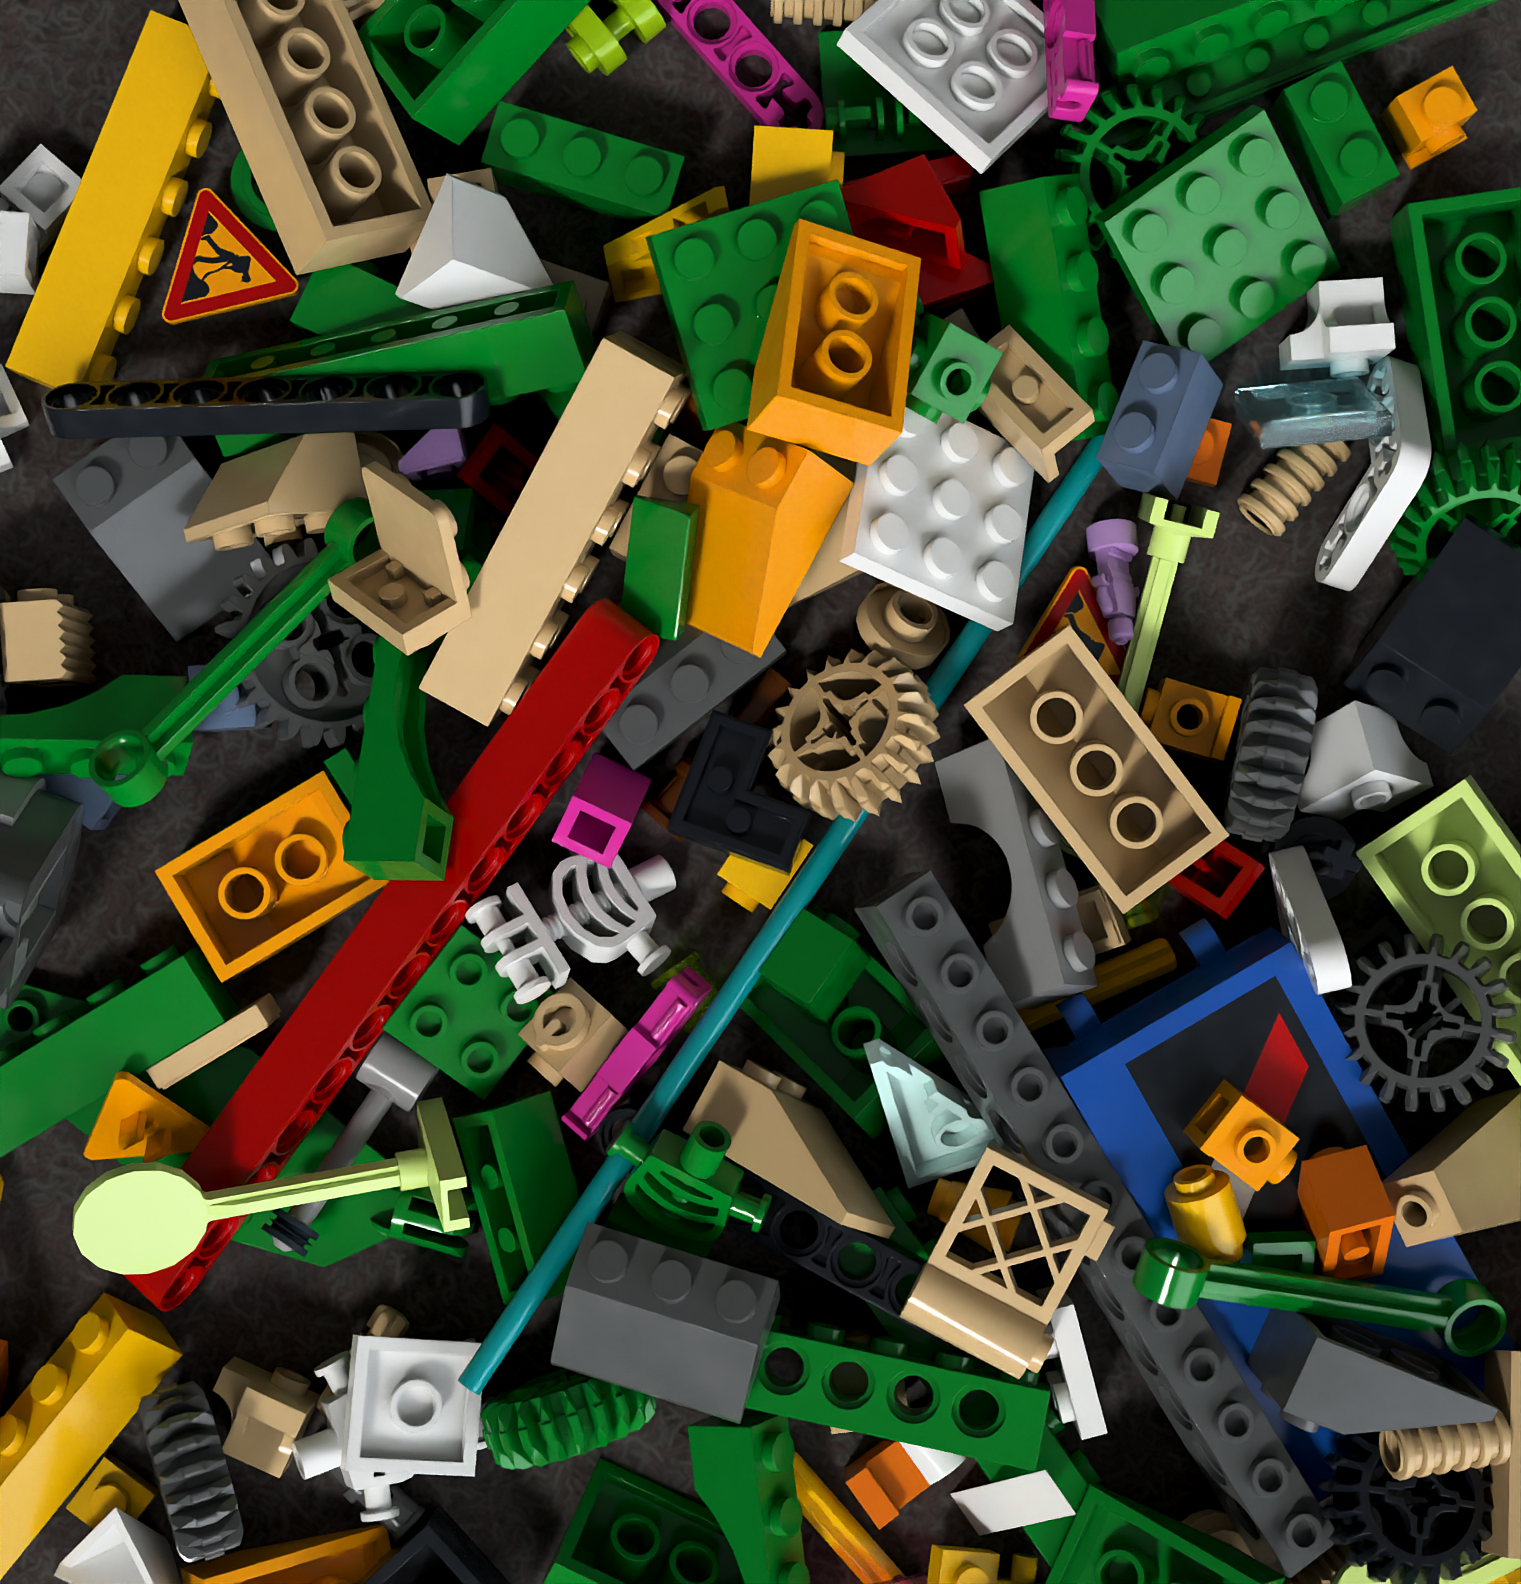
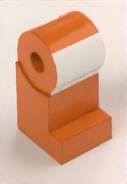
(894, 1475)

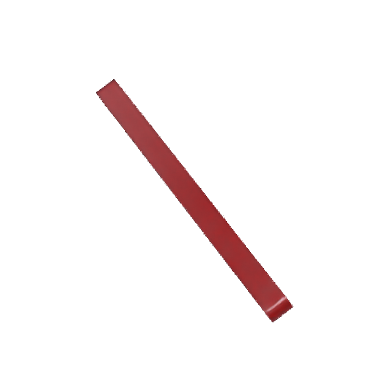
(410, 925)

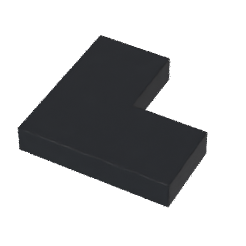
(720, 800)

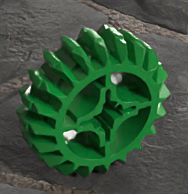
(1149, 148)
(1470, 481)
(560, 1418)

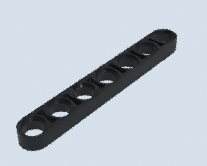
(267, 405)
(823, 1253)

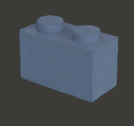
(1160, 420)

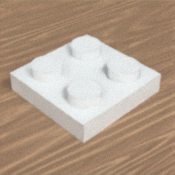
(1072, 1381)
(410, 1408)

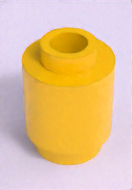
(1206, 1212)

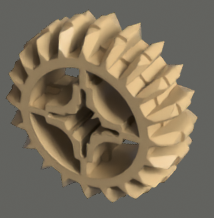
(888, 720)

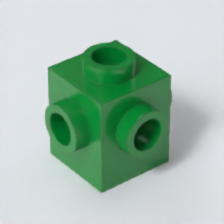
(948, 370)

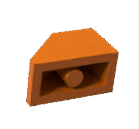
(1345, 1213)

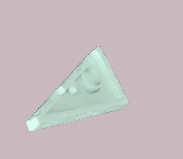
(928, 1118)

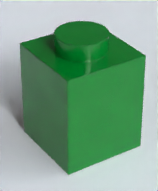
(816, 963)

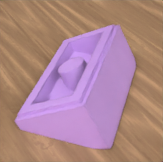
(436, 456)

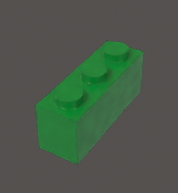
(582, 165)
(519, 1183)

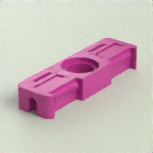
(1070, 58)
(638, 1052)

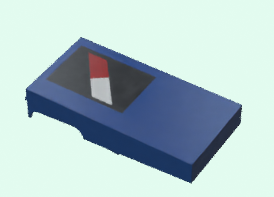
(1267, 1033)

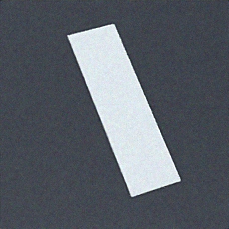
(1013, 1503)

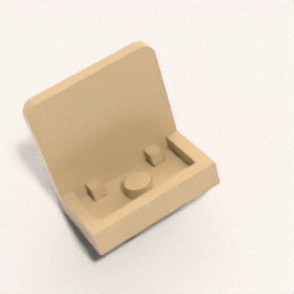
(415, 581)

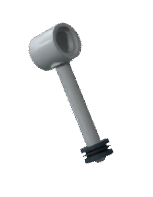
(396, 1078)

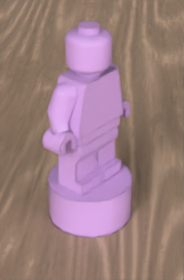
(1112, 547)

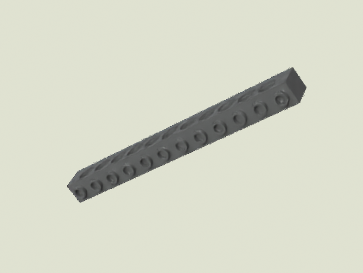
(1041, 1125)

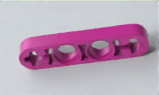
(741, 41)

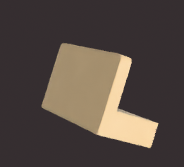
(1032, 404)

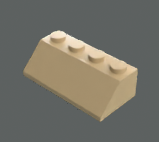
(1096, 769)

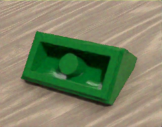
(660, 564)

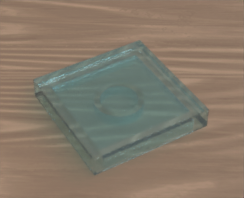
(1312, 412)

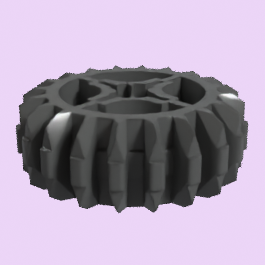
(1270, 754)
(1432, 967)
(191, 1471)

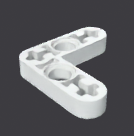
(1390, 482)
(1308, 921)

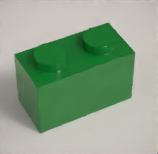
(1334, 140)

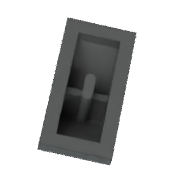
(1402, 987)

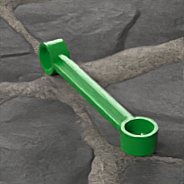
(230, 664)
(1180, 1275)

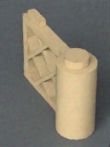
(982, 1310)

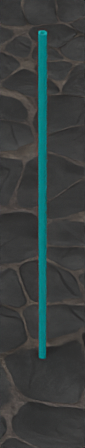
(747, 970)

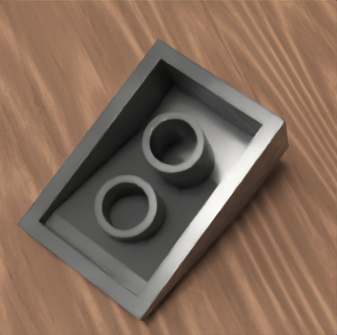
(136, 506)
(1358, 1378)

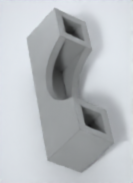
(1041, 942)

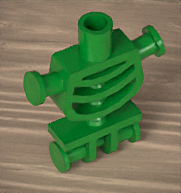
(681, 1188)

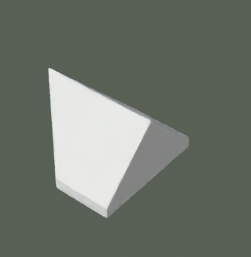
(470, 250)
(120, 1553)

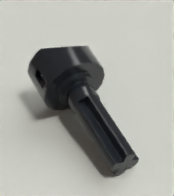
(1328, 849)

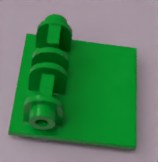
(864, 113)
(464, 1015)

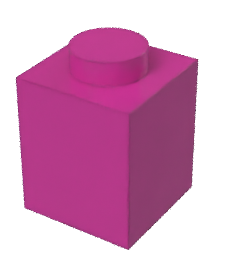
(601, 810)

